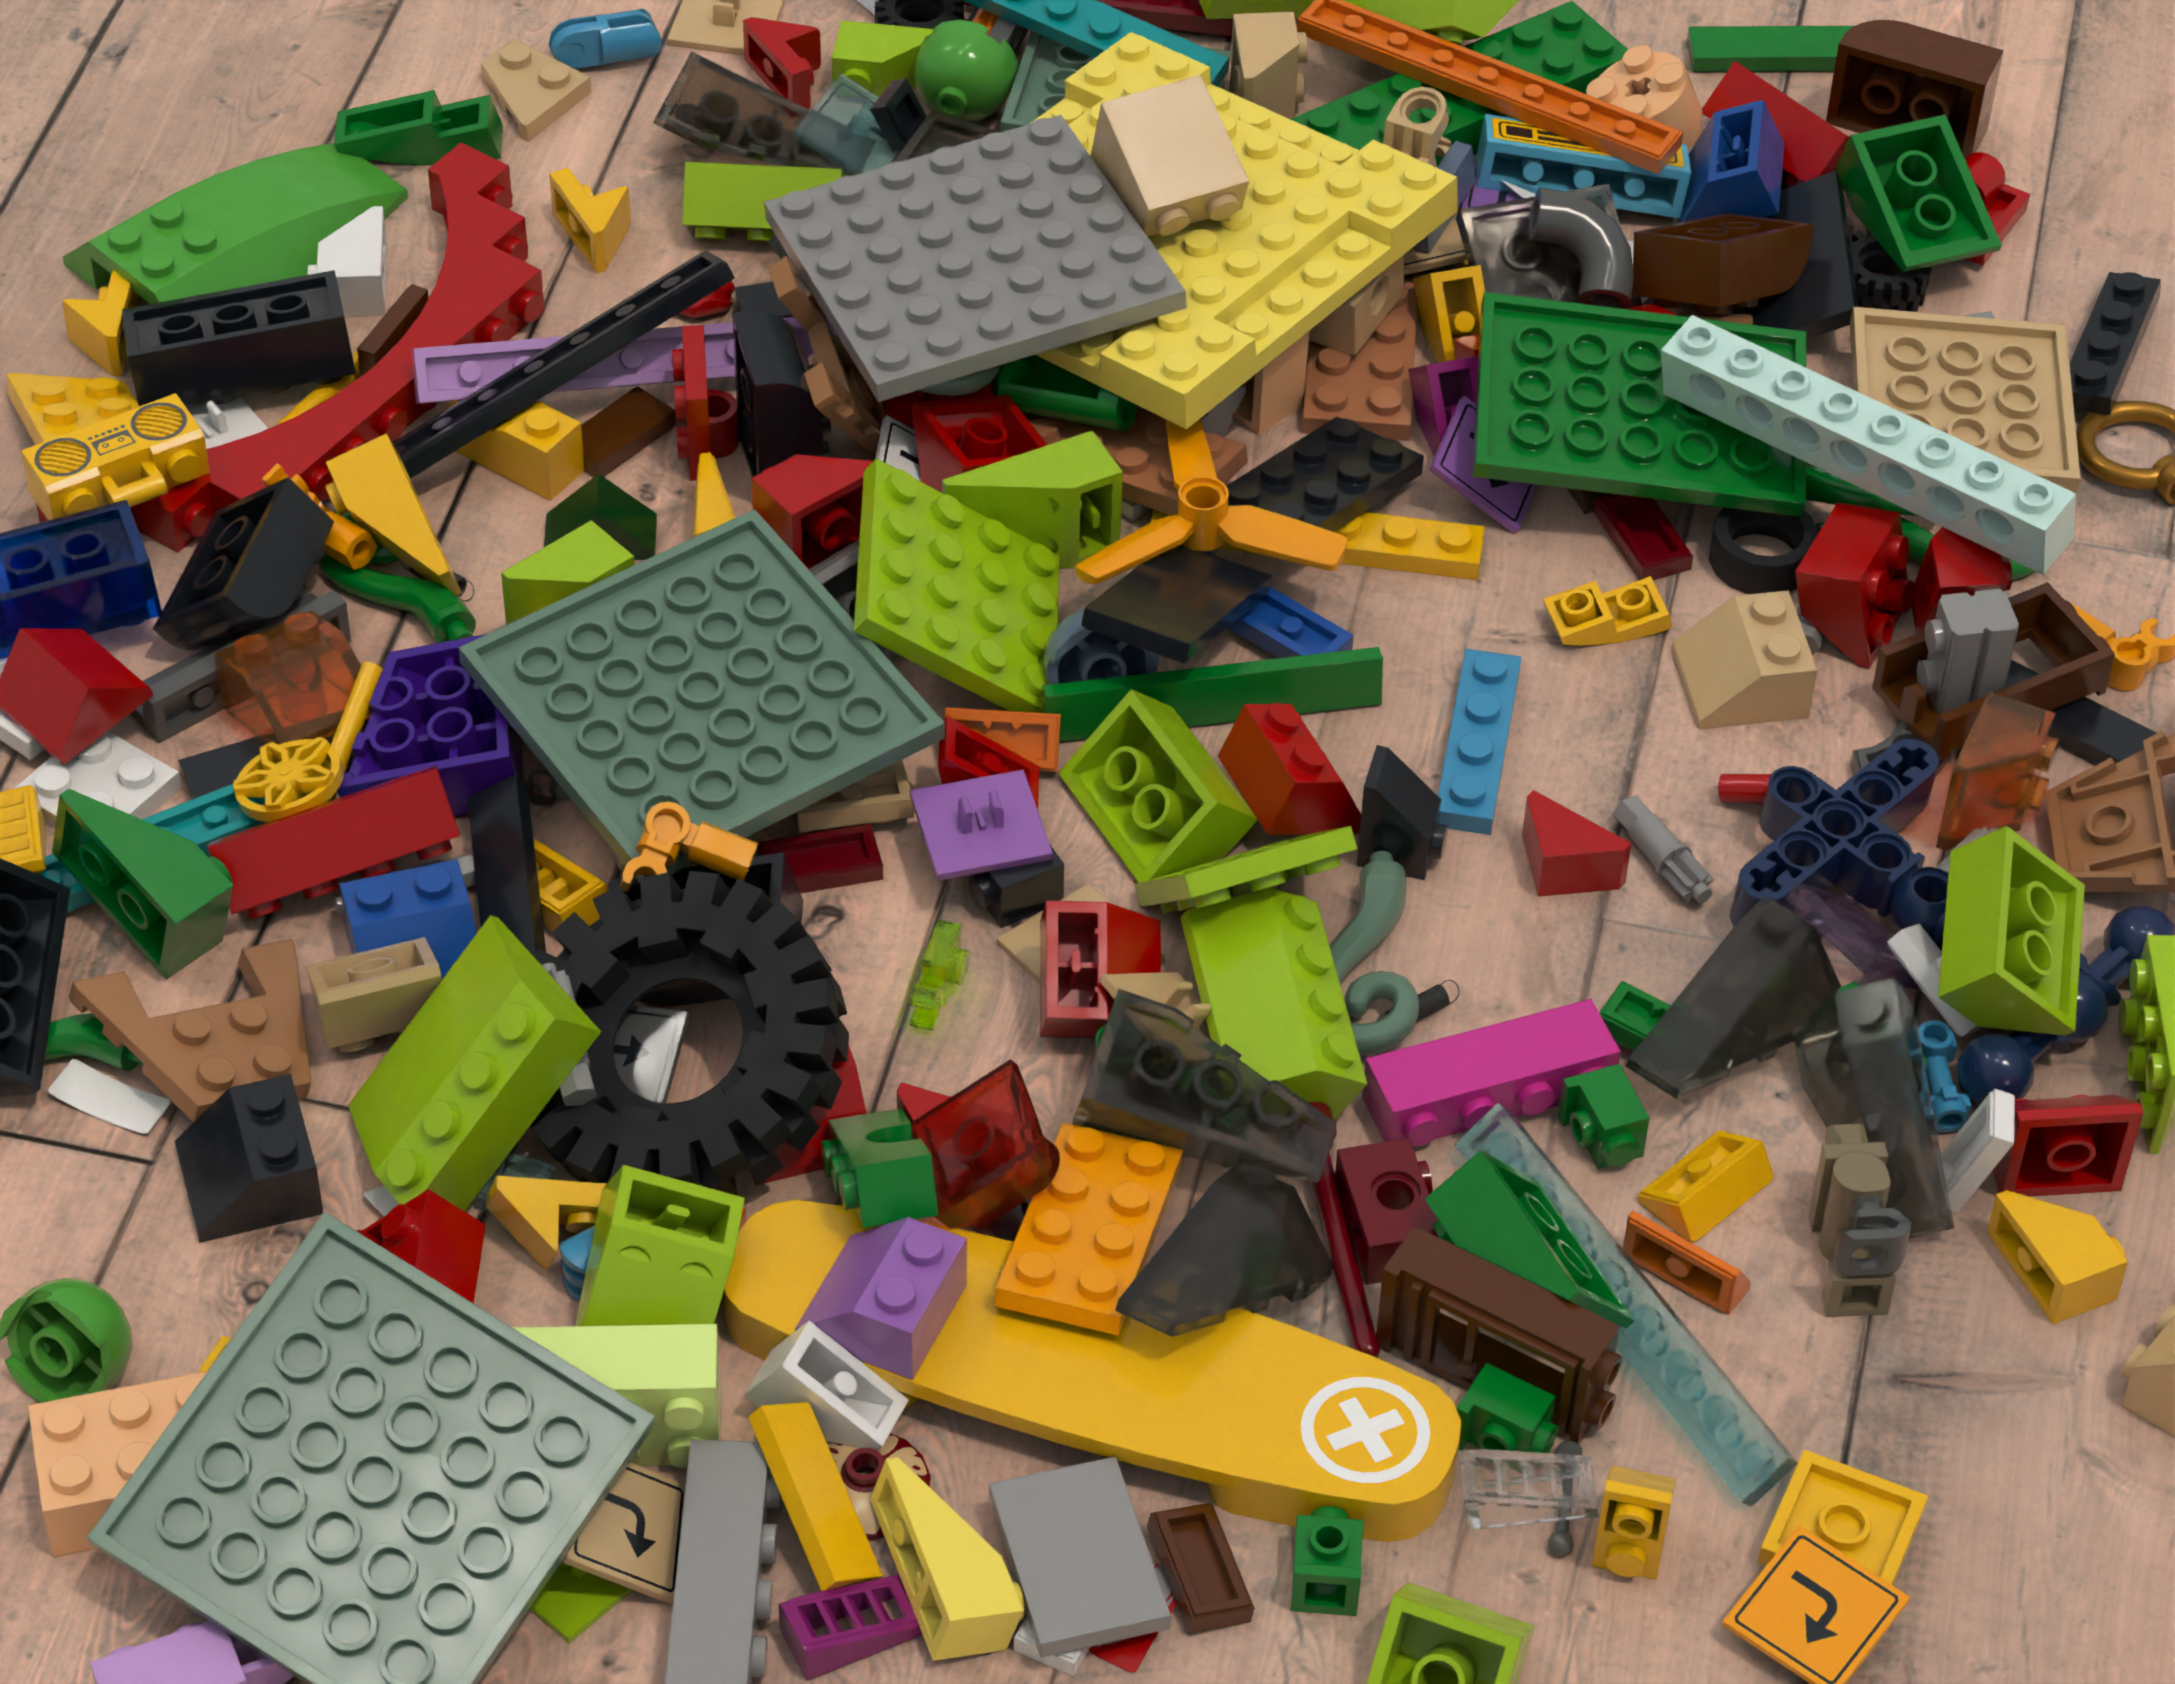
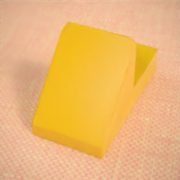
(592, 222)
(99, 325)
(536, 1207)

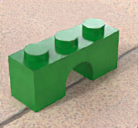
(880, 1168)

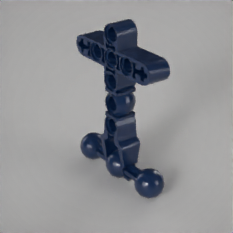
(1853, 843)

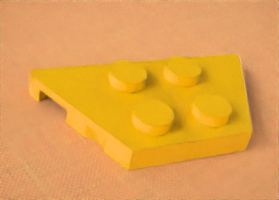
(64, 404)

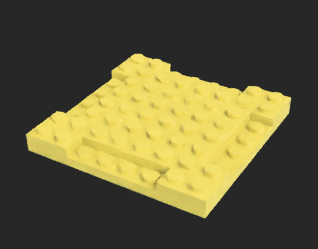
(1303, 244)

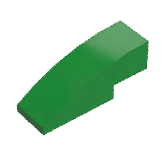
(418, 129)

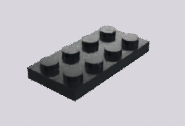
(1328, 475)

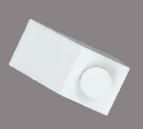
(359, 262)
(845, 1395)

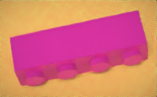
(1460, 1077)

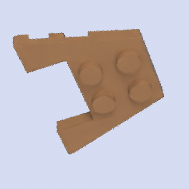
(835, 380)
(2115, 823)
(213, 1047)

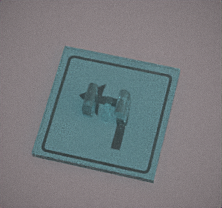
(845, 128)

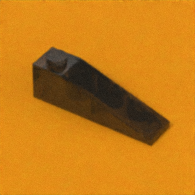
(736, 116)
(1739, 1003)
(1229, 1252)

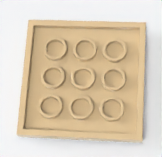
(1977, 380)

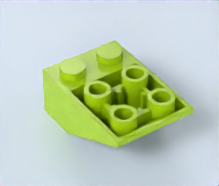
(1051, 495)
(2150, 1024)
(658, 1252)

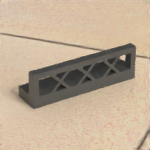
(191, 687)

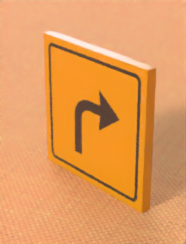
(1816, 1610)

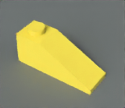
(946, 1567)

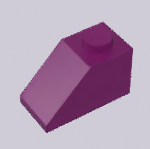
(1437, 393)

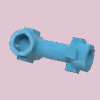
(1939, 1049)

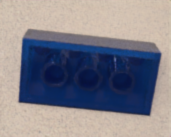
(75, 574)

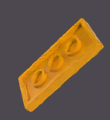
(1089, 1229)

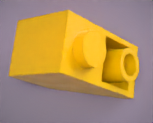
(1633, 1522)

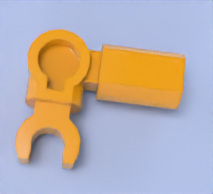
(346, 540)
(2133, 654)
(670, 831)

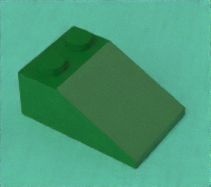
(1916, 194)
(145, 880)
(1517, 1227)

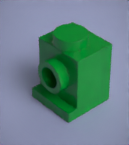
(1604, 1115)
(1506, 1414)
(1327, 1553)

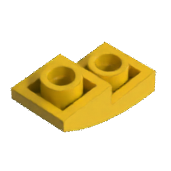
(1599, 618)

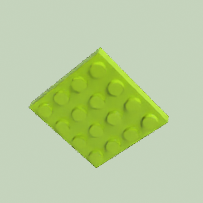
(954, 589)

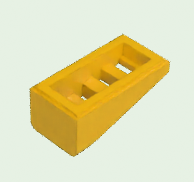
(712, 500)
(22, 829)
(565, 888)

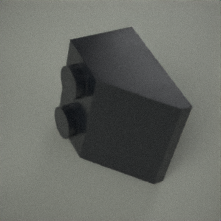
(249, 1161)

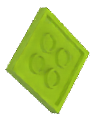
(1247, 871)

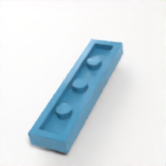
(1478, 740)

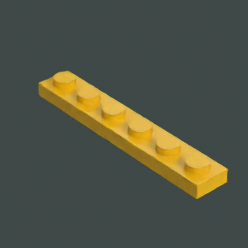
(1406, 544)

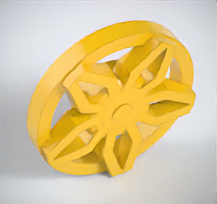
(286, 776)

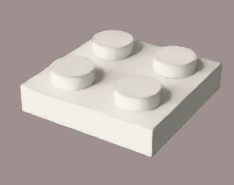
(109, 773)

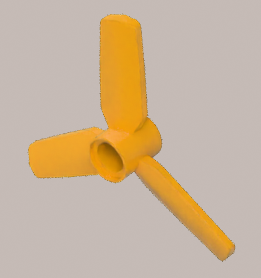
(1207, 521)

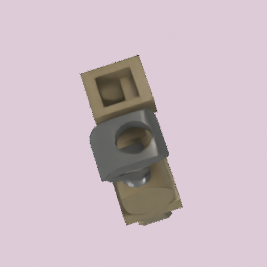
(1855, 1226)

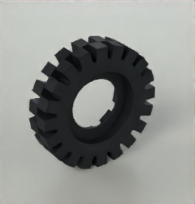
(786, 1049)

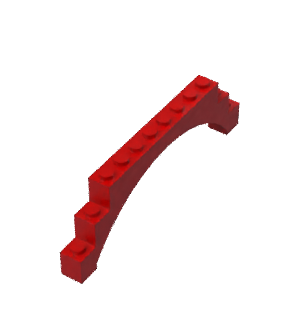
(478, 298)

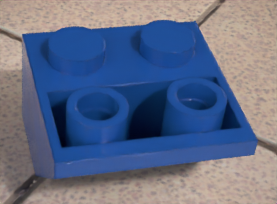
(1736, 165)

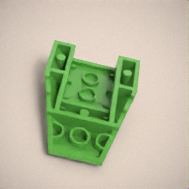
(238, 225)

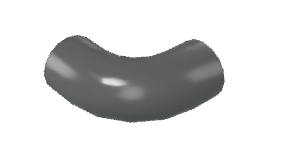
(1592, 238)

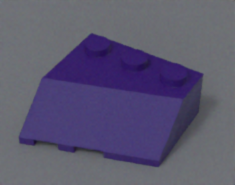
(429, 716)

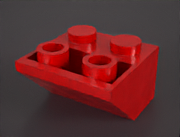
(1953, 567)
(1856, 580)
(1080, 946)
(434, 1240)

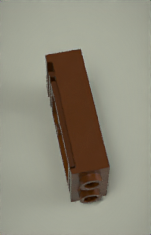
(2044, 617)
(1437, 1275)

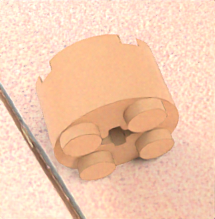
(1653, 87)

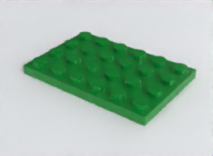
(1581, 405)

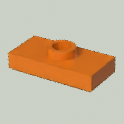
(1025, 733)

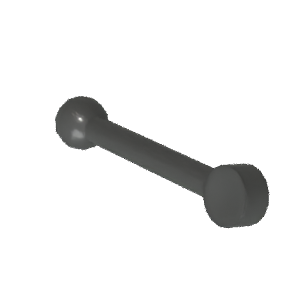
(1560, 1542)

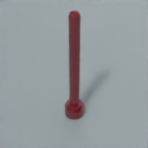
(1343, 1255)

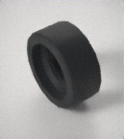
(1755, 572)

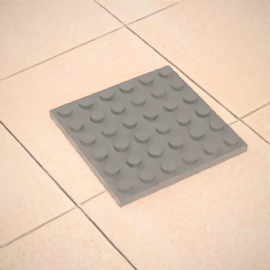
(972, 257)

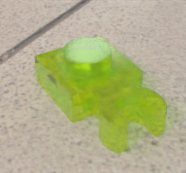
(940, 969)

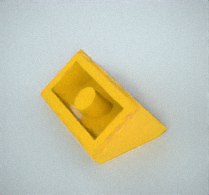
(1708, 1184)

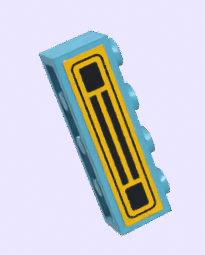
(1545, 160)

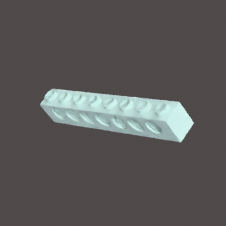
(1869, 444)

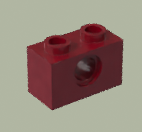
(1383, 1200)

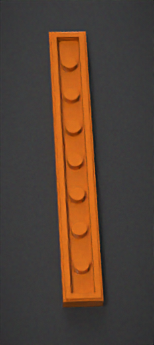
(1491, 83)

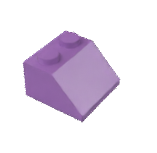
(891, 1293)

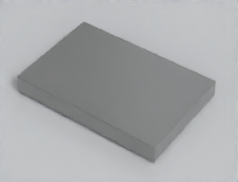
(1079, 1556)

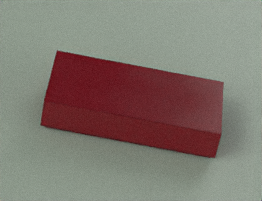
(1643, 535)
(830, 857)

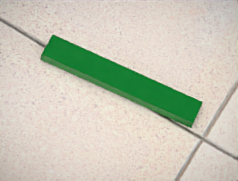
(1220, 691)

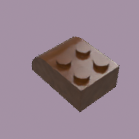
(1910, 73)
(1719, 261)

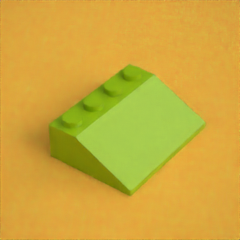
(470, 1071)

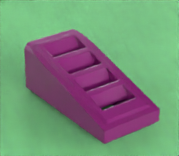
(839, 1648)

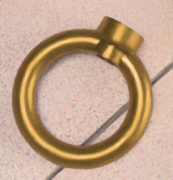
(2158, 477)

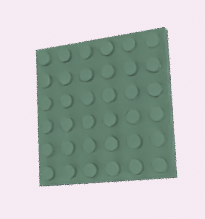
(702, 686)
(372, 1474)

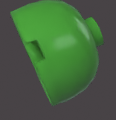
(964, 71)
(66, 1339)

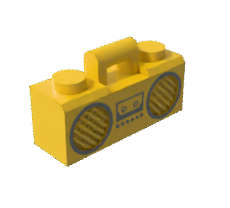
(117, 459)

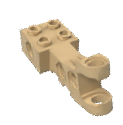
(1361, 314)

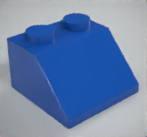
(409, 906)

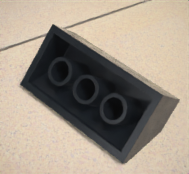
(239, 341)
(30, 952)

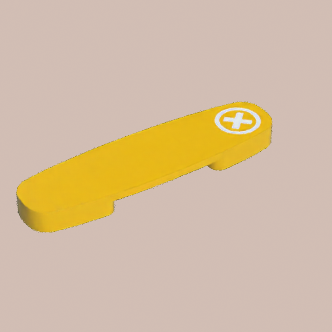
(1240, 1404)

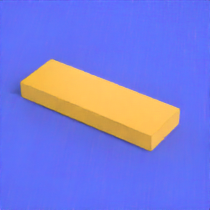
(814, 1495)

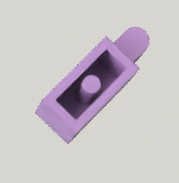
(189, 1656)

